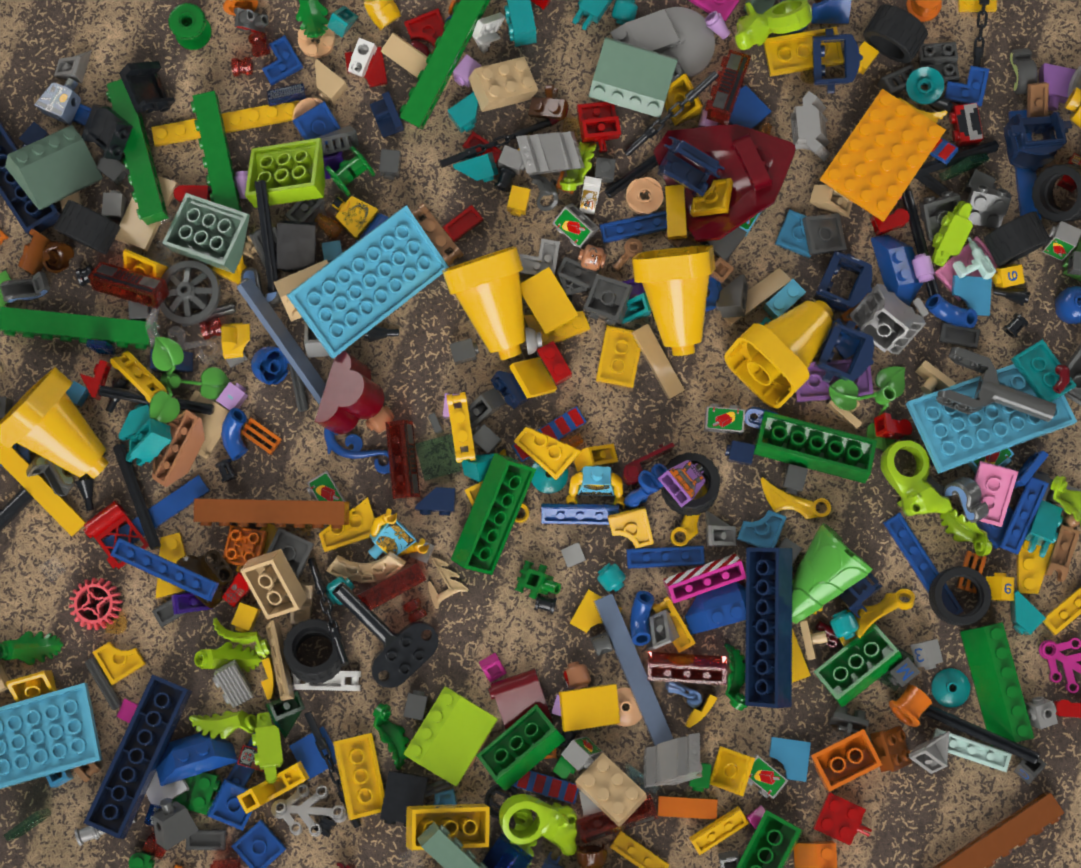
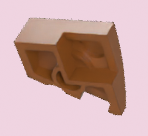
(32, 254)

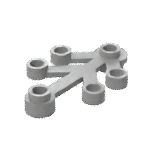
(306, 809)

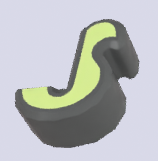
(1024, 69)

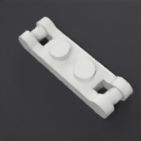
(336, 683)

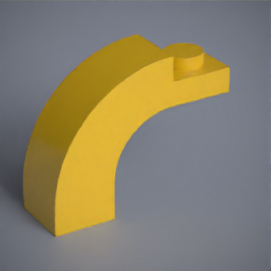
(266, 792)

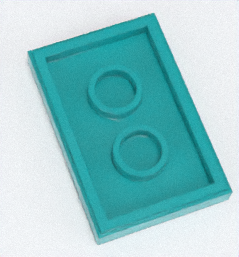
(1038, 369)

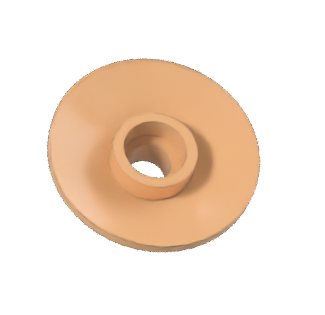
(633, 715)

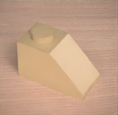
(328, 83)
(830, 200)

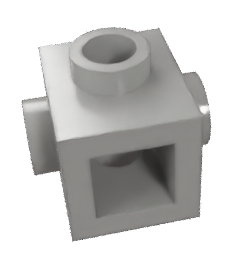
(1041, 712)

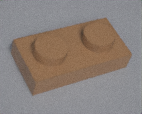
(1037, 99)

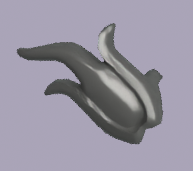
(546, 189)

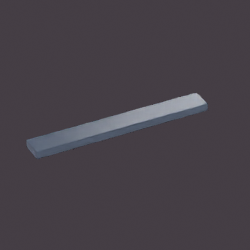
(283, 338)
(633, 669)

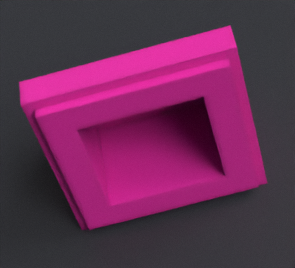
(492, 667)
(127, 710)
(756, 816)

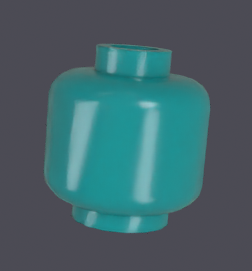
(624, 11)
(611, 577)
(332, 585)
(844, 624)

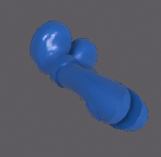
(648, 485)

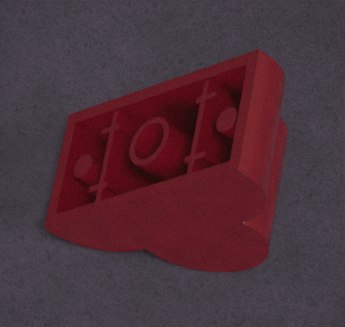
(348, 395)

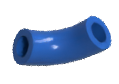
(950, 313)
(232, 434)
(640, 618)

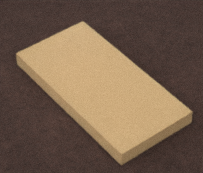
(136, 231)

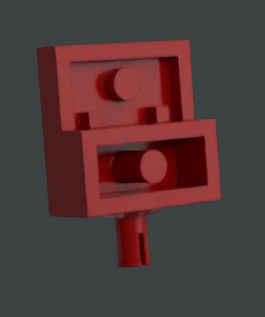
(598, 123)
(840, 819)

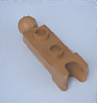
(1063, 549)

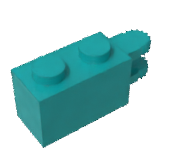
(592, 10)
(148, 442)
(1044, 527)

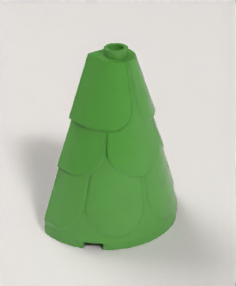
(824, 573)

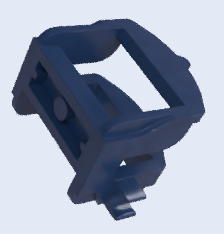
(851, 56)
(1040, 151)
(684, 172)
(860, 288)
(861, 359)
(859, 592)

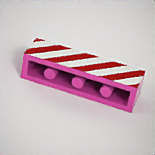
(704, 578)

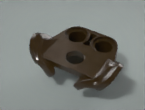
(211, 571)

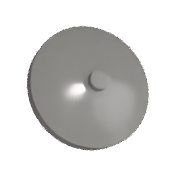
(696, 40)

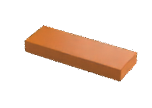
(687, 807)

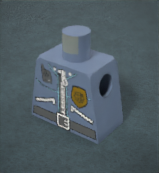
(60, 101)

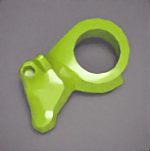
(779, 19)
(916, 493)
(553, 822)

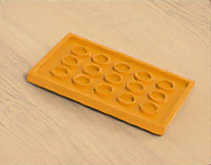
(882, 155)

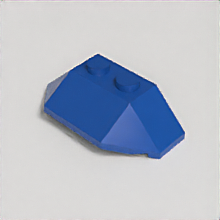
(896, 267)
(717, 608)
(194, 756)

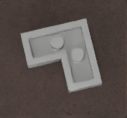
(547, 258)

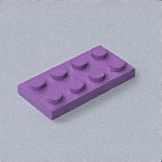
(816, 389)

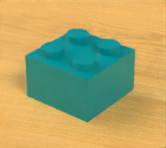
(520, 22)

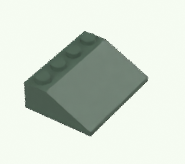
(633, 77)
(53, 167)
(208, 233)

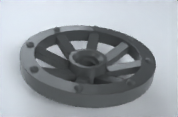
(192, 292)

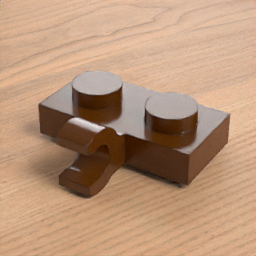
(548, 107)

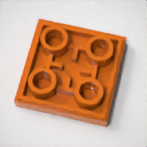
(244, 545)

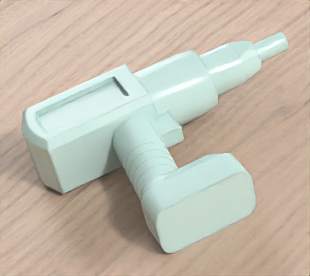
(980, 262)

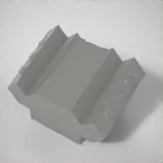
(809, 126)
(550, 152)
(887, 320)
(673, 761)

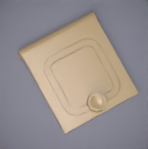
(211, 424)

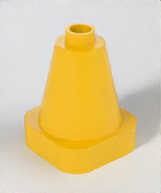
(676, 292)
(492, 298)
(777, 355)
(54, 427)

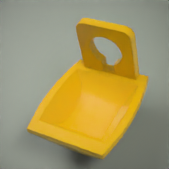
(382, 12)

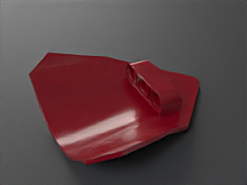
(750, 159)

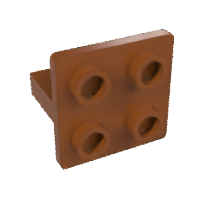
(891, 748)

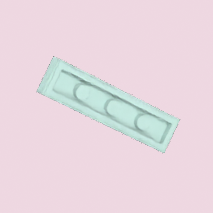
(976, 751)

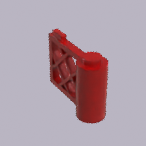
(105, 523)

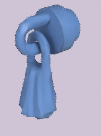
(694, 698)

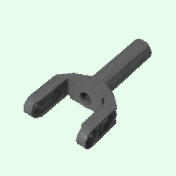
(990, 390)

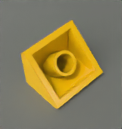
(677, 93)
(142, 264)
(32, 685)

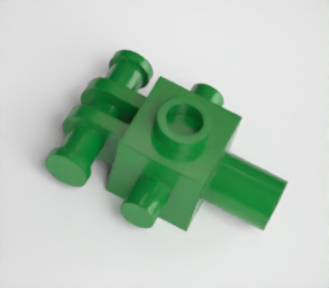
(536, 581)

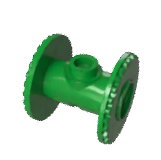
(190, 26)
(350, 170)

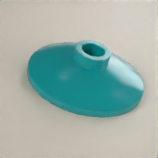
(926, 76)
(548, 484)
(941, 684)

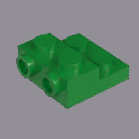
(200, 792)

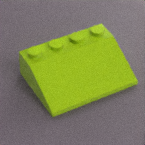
(290, 170)
(450, 736)

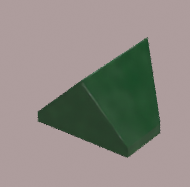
(285, 713)

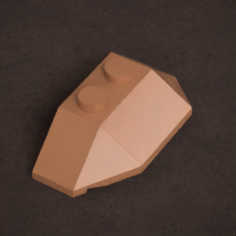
(180, 454)

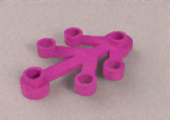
(1069, 662)

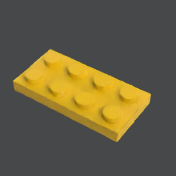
(795, 52)
(359, 775)

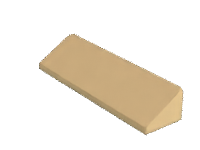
(406, 55)
(762, 291)
(658, 361)
(280, 665)

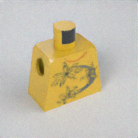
(354, 215)

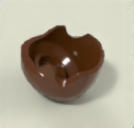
(57, 256)
(591, 856)

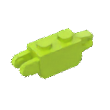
(952, 233)
(268, 747)

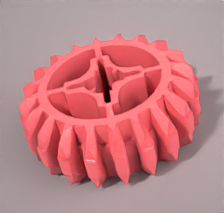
(99, 609)

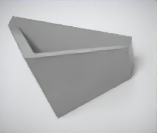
(73, 67)
(718, 532)
(661, 630)
(932, 754)

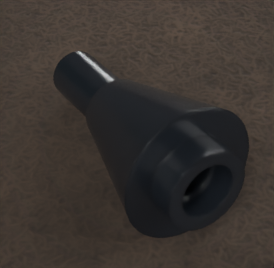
(942, 104)
(1017, 295)
(378, 333)
(119, 383)
(85, 485)

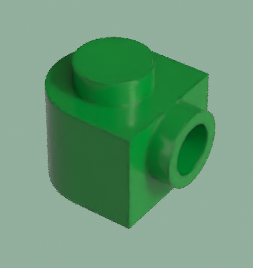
(563, 768)
(142, 860)

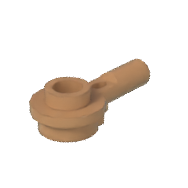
(631, 248)

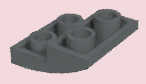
(942, 58)

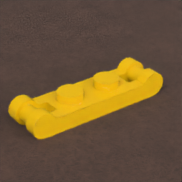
(137, 374)
(461, 427)

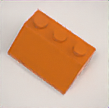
(845, 760)
(815, 854)

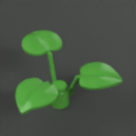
(165, 357)
(892, 385)

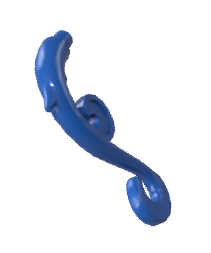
(355, 453)

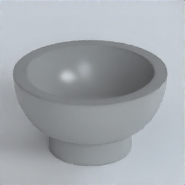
(533, 340)

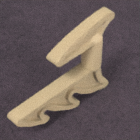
(453, 585)

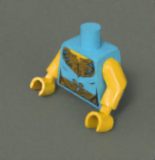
(596, 481)
(393, 536)

